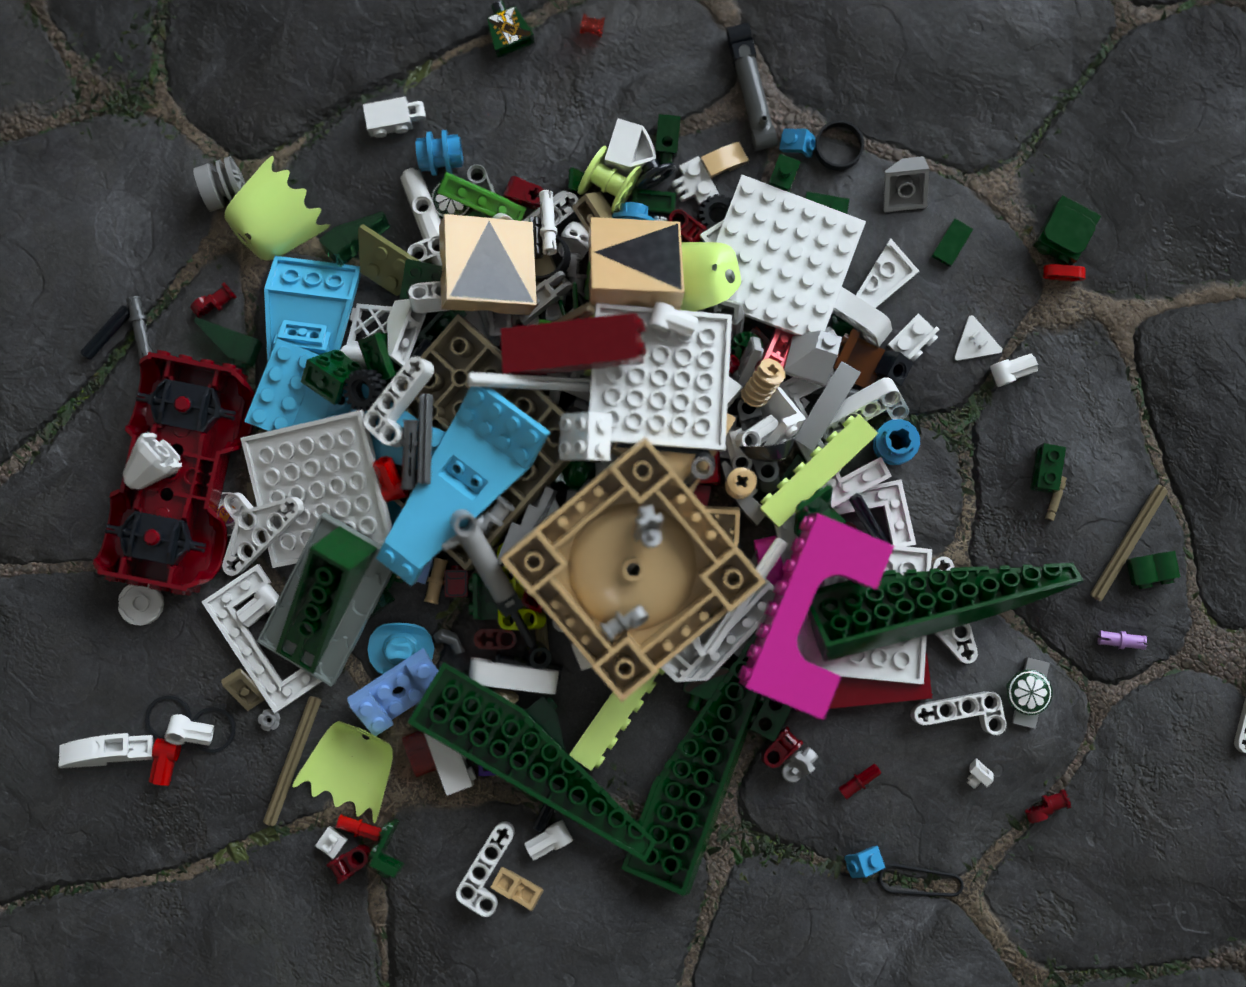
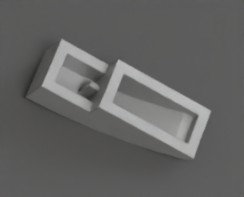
(748, 505)

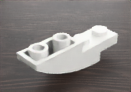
(104, 749)

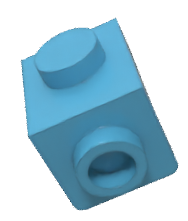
(797, 141)
(864, 862)

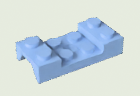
(377, 703)

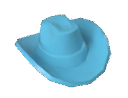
(395, 643)

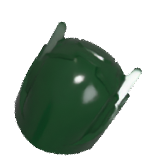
(576, 474)

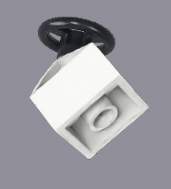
(633, 148)

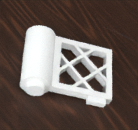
(352, 348)

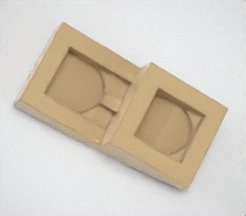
(724, 159)
(517, 888)

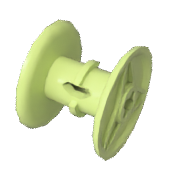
(609, 179)

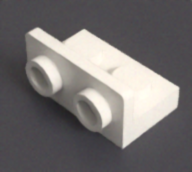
(914, 337)

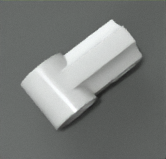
(666, 319)
(1008, 371)
(758, 432)
(733, 451)
(262, 603)
(183, 730)
(552, 838)

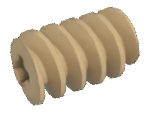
(763, 383)
(738, 475)

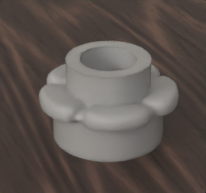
(275, 719)

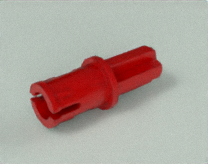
(358, 827)

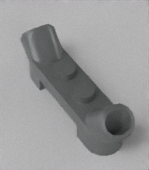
(766, 472)

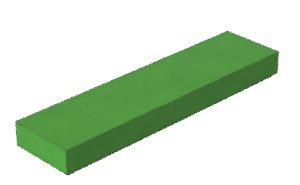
(478, 197)

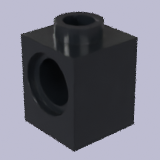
(893, 366)

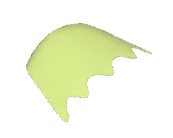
(272, 214)
(702, 284)
(349, 768)

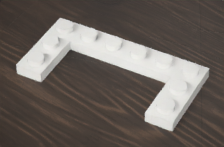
(852, 483)
(885, 495)
(222, 610)

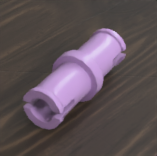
(1122, 640)

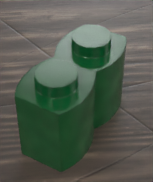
(1153, 568)

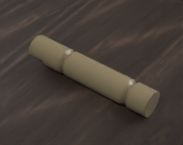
(1055, 500)

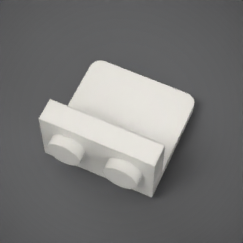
(786, 414)
(585, 436)

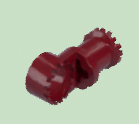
(218, 299)
(1050, 804)

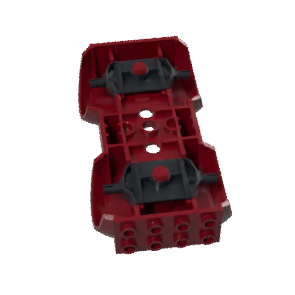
(184, 538)

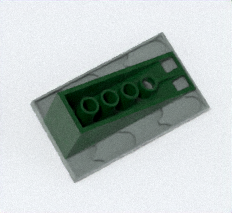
(327, 600)

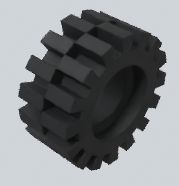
(710, 204)
(354, 388)

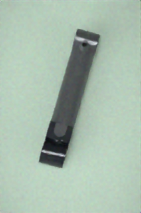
(744, 58)

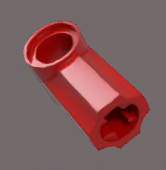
(389, 479)
(164, 757)

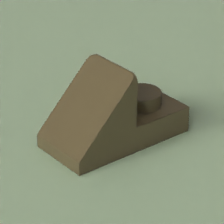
(243, 689)

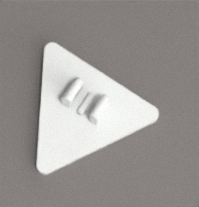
(976, 342)

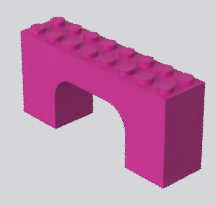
(819, 552)

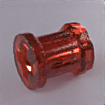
(592, 25)

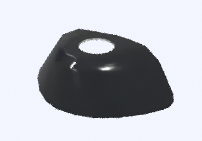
(769, 453)

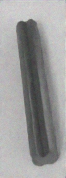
(424, 439)

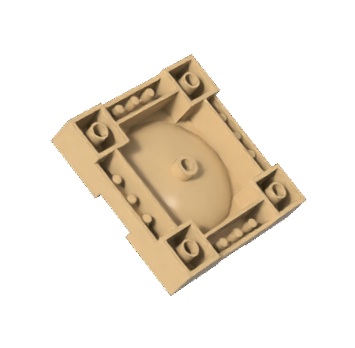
(581, 577)

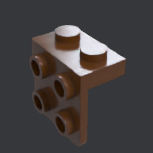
(861, 356)

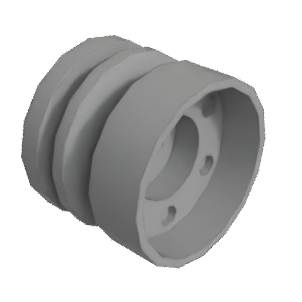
(219, 184)

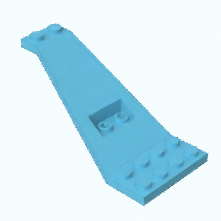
(309, 302)
(286, 402)
(489, 444)

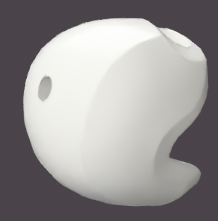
(576, 238)

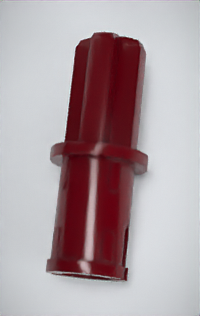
(859, 781)

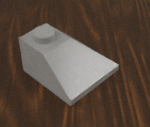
(906, 185)
(812, 356)

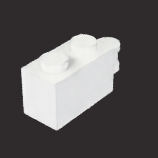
(392, 116)

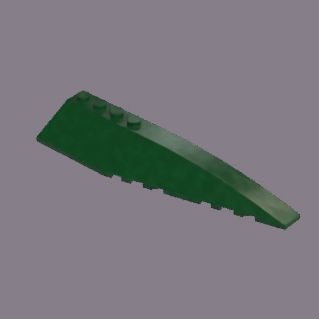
(918, 604)
(520, 752)
(694, 785)

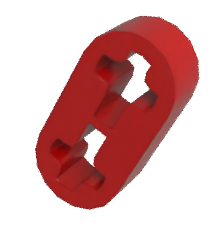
(1064, 272)

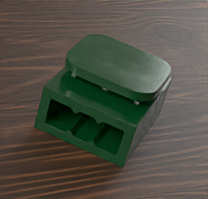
(1066, 231)

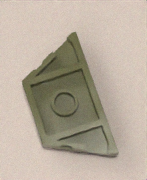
(381, 260)

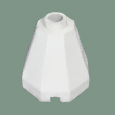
(150, 462)

